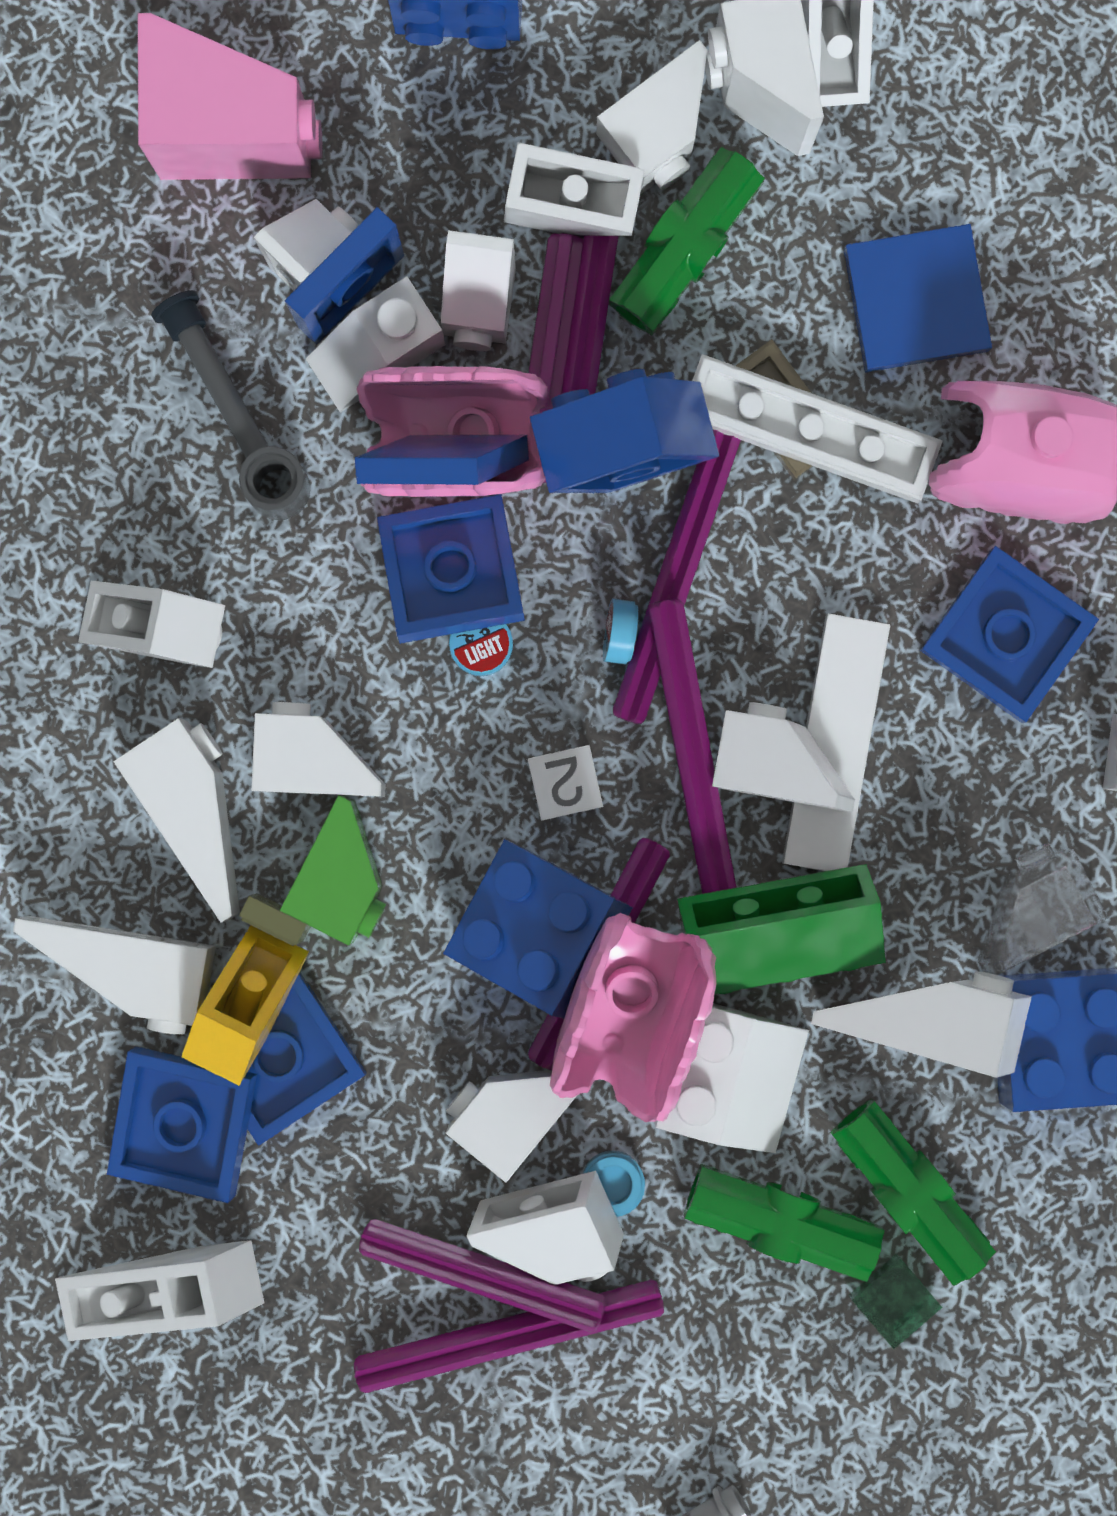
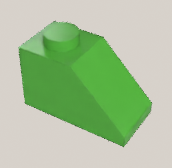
(338, 879)

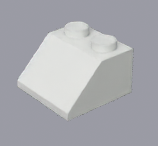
(767, 70)
(739, 1081)

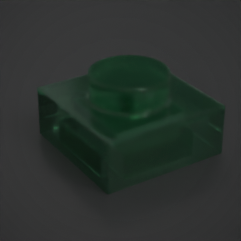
(895, 1301)

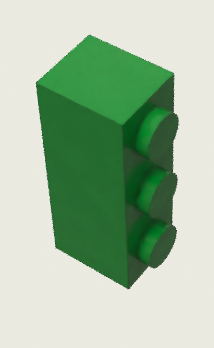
(789, 927)

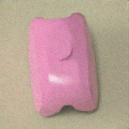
(455, 403)
(1038, 453)
(636, 1017)

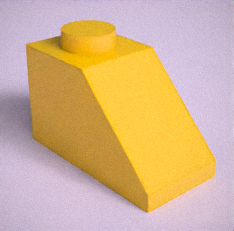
(243, 1005)

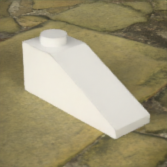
(187, 801)
(133, 970)
(957, 1022)
(162, 1292)

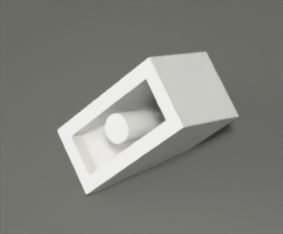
(841, 48)
(658, 120)
(572, 193)
(303, 240)
(477, 289)
(381, 333)
(152, 623)
(307, 756)
(776, 760)
(505, 1118)
(551, 1229)

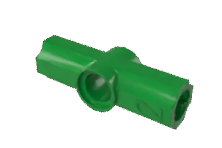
(686, 240)
(913, 1192)
(783, 1223)

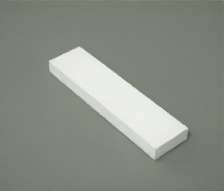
(817, 430)
(842, 726)

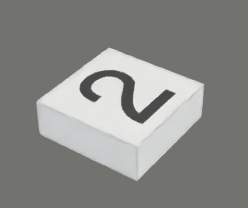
(565, 782)

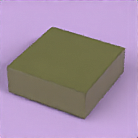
(267, 917)

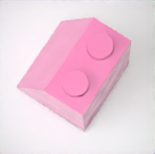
(218, 110)

